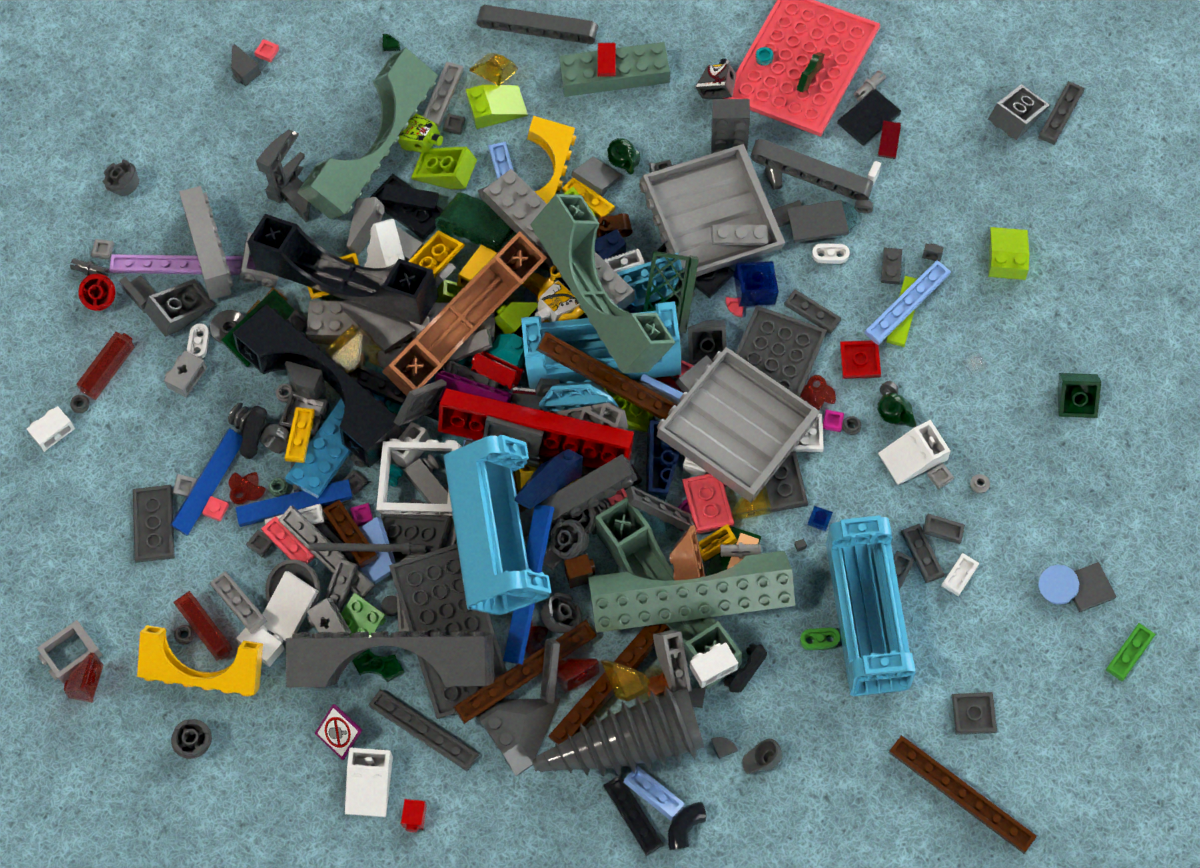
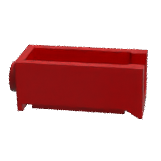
(496, 369)

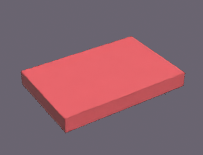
(707, 503)

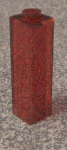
(105, 365)
(203, 626)

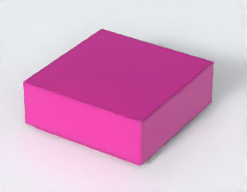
(833, 420)
(361, 514)

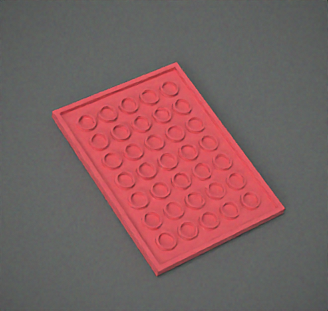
(794, 34)

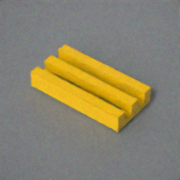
(715, 548)

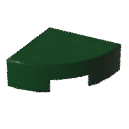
(390, 43)

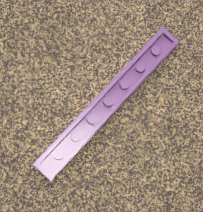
(169, 264)

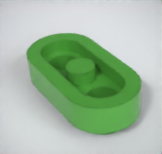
(819, 637)

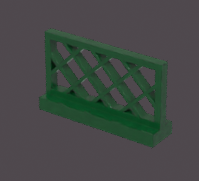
(687, 287)

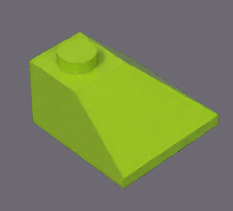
(510, 315)

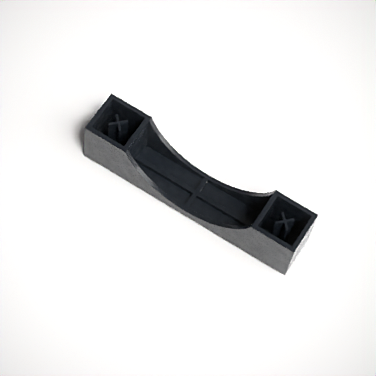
(397, 290)
(271, 341)

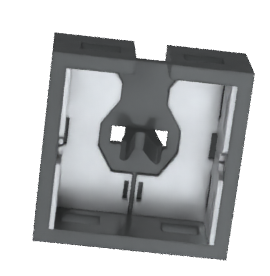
(320, 405)

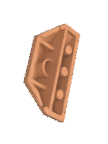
(687, 557)

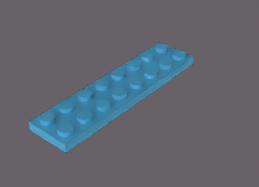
(324, 452)

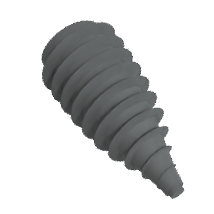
(632, 736)

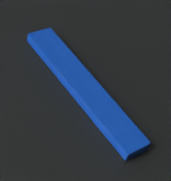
(207, 482)
(277, 506)

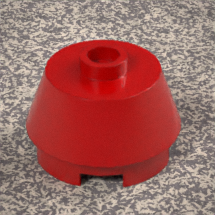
(97, 292)

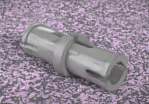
(869, 85)
(740, 549)

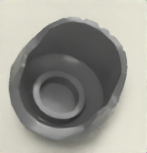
(275, 438)

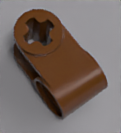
(620, 222)

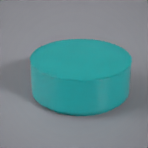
(764, 56)

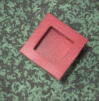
(266, 50)
(215, 508)

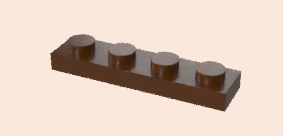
(348, 531)

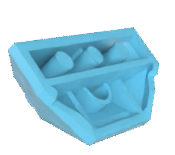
(638, 279)
(574, 395)

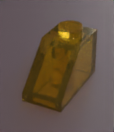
(758, 507)

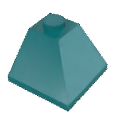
(509, 348)

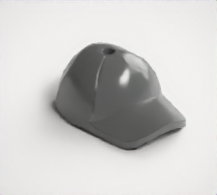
(762, 757)

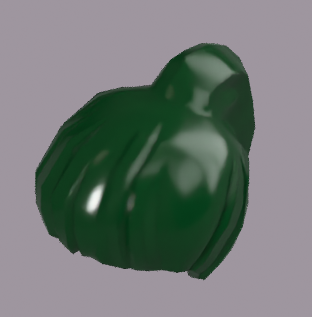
(623, 155)
(896, 409)

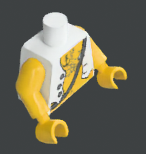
(556, 301)

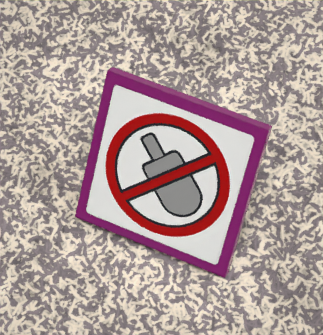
(338, 731)

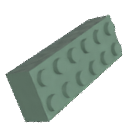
(634, 68)

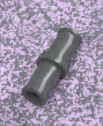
(88, 267)

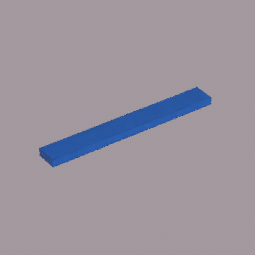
(535, 554)

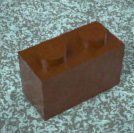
(578, 570)

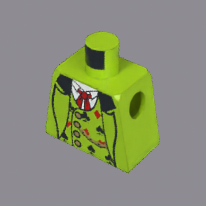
(420, 135)

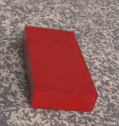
(606, 59)

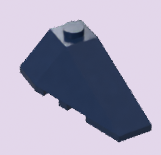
(550, 478)

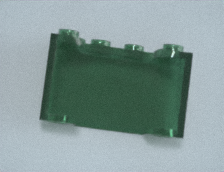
(474, 221)

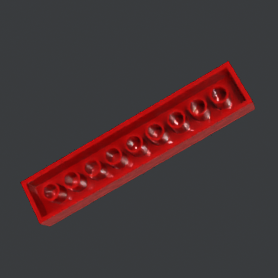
(466, 416)

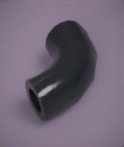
(683, 822)

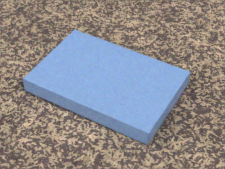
(376, 534)

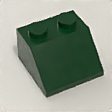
(1078, 395)

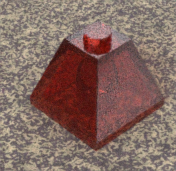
(576, 672)
(84, 679)

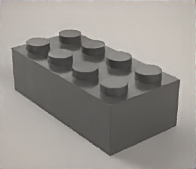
(729, 123)

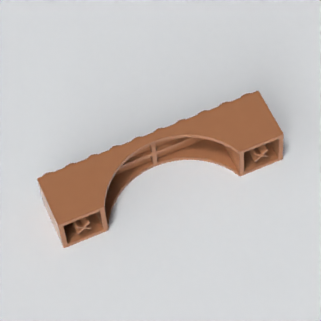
(464, 314)

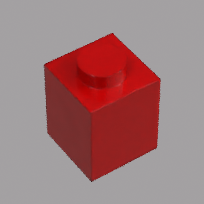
(413, 815)

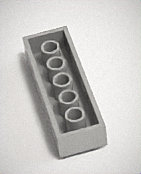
(206, 242)

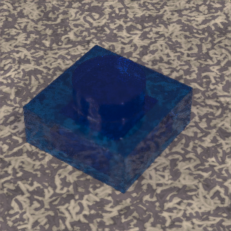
(820, 518)

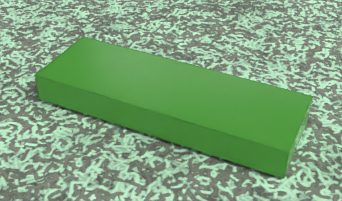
(1130, 652)

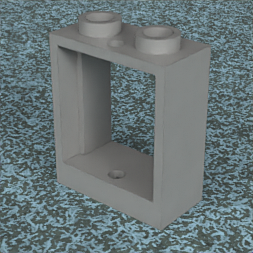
(255, 276)
(59, 638)

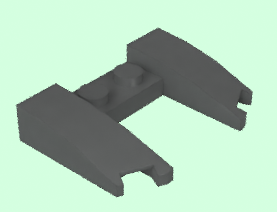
(270, 164)

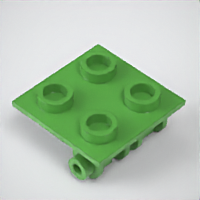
(362, 615)

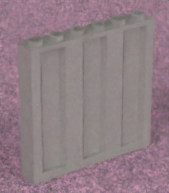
(707, 193)
(737, 424)

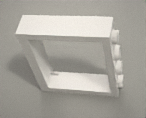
(410, 508)

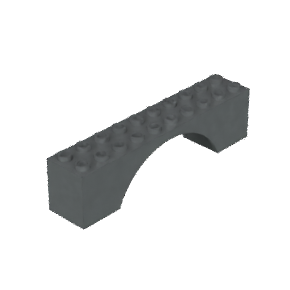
(456, 656)

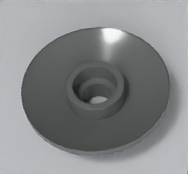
(223, 321)

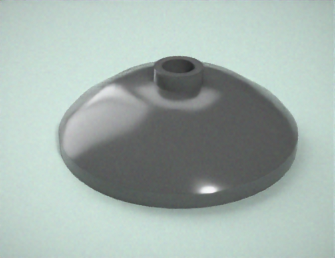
(299, 569)

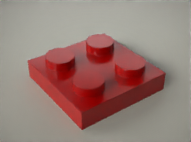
(860, 359)

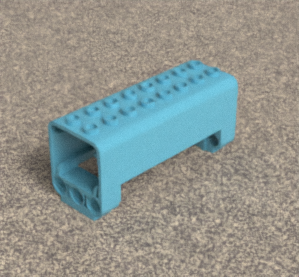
(584, 337)
(490, 526)
(869, 606)

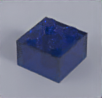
(756, 283)

